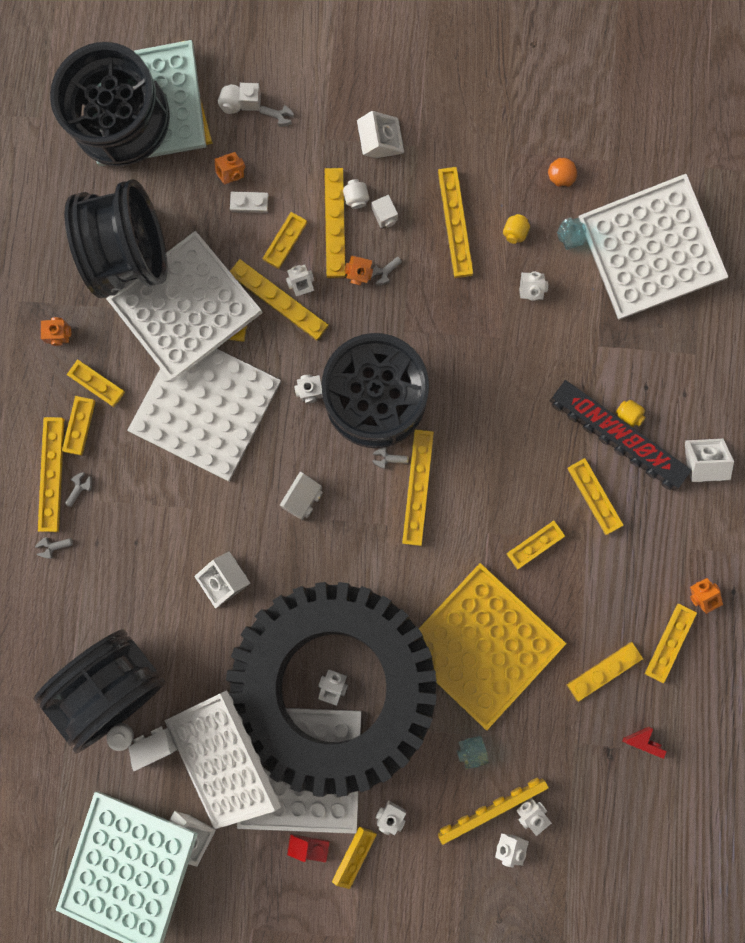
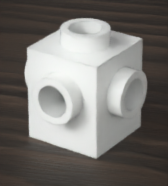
(300, 280)
(533, 286)
(311, 395)
(334, 683)
(390, 811)
(533, 816)
(511, 850)

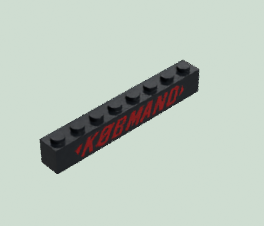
(620, 435)

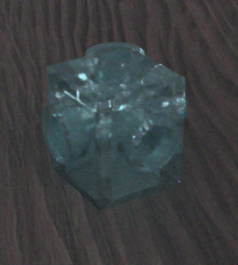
(572, 233)
(472, 752)

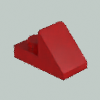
(640, 740)
(308, 848)

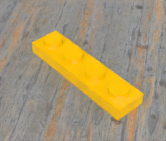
(595, 496)
(670, 643)
(604, 671)

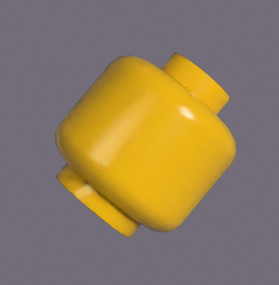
(516, 229)
(631, 413)

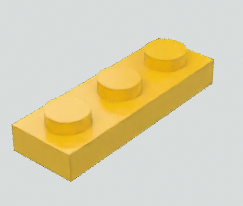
(285, 240)
(95, 383)
(78, 425)
(535, 545)
(354, 858)

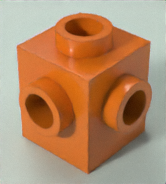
(229, 168)
(365, 270)
(55, 331)
(706, 595)

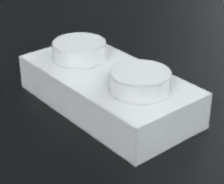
(249, 202)

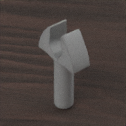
(278, 114)
(385, 271)
(388, 458)
(78, 488)
(52, 546)

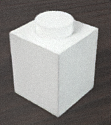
(250, 96)
(385, 211)

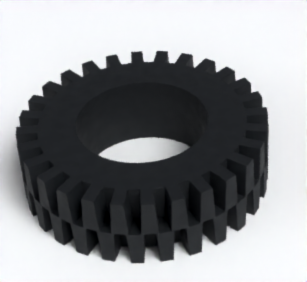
(259, 701)

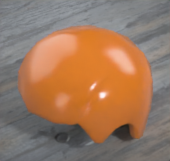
(562, 172)

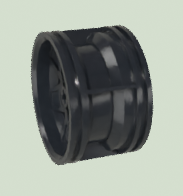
(129, 137)
(115, 239)
(362, 353)
(99, 690)

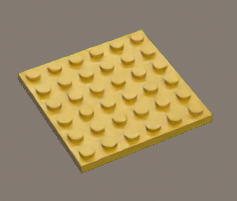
(487, 646)

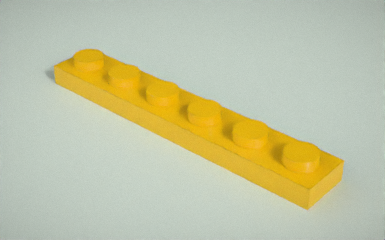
(455, 222)
(334, 223)
(279, 300)
(51, 474)
(417, 487)
(499, 806)

